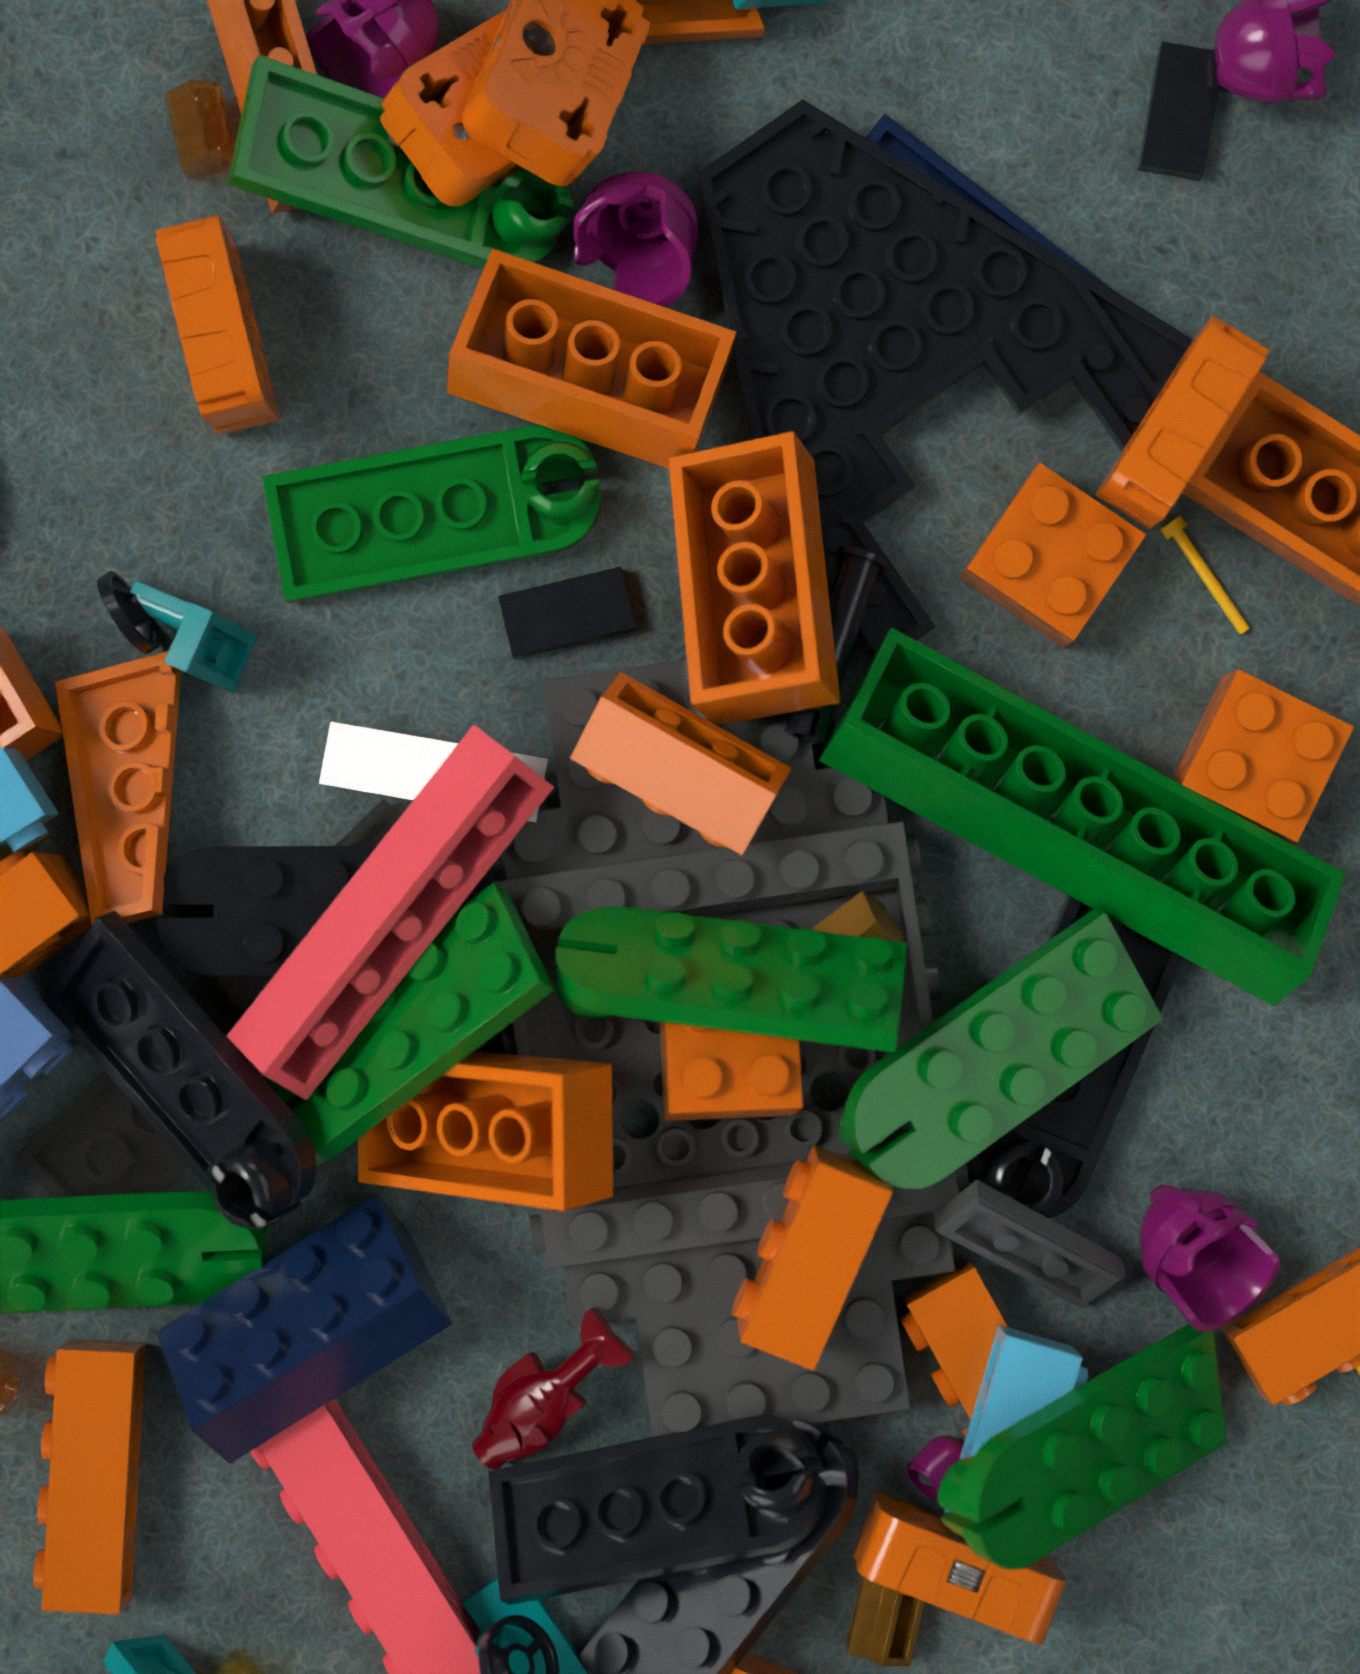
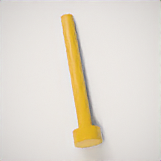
(1175, 530)

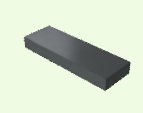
(1029, 1244)

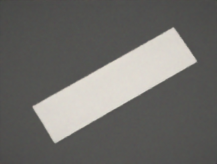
(390, 761)

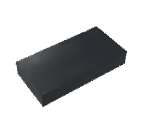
(1180, 112)
(567, 612)

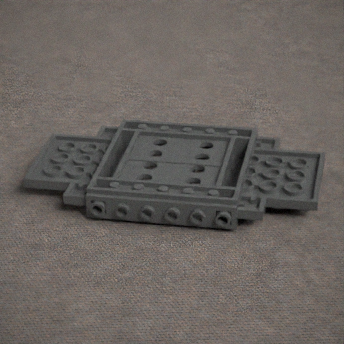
(695, 1197)

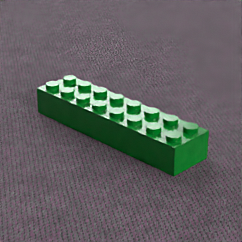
(1085, 818)

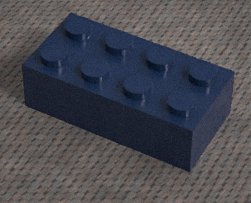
(302, 1329)

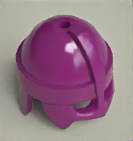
(372, 40)
(1264, 46)
(647, 259)
(1205, 1255)

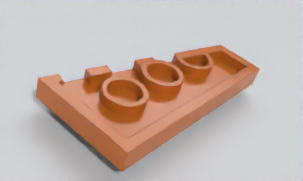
(121, 771)

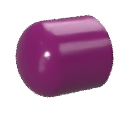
(933, 1463)

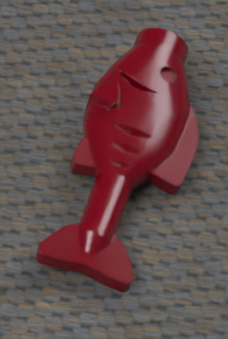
(535, 1402)

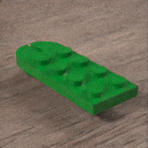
(331, 156)
(429, 511)
(732, 976)
(450, 1002)
(998, 1057)
(120, 1251)
(1088, 1452)

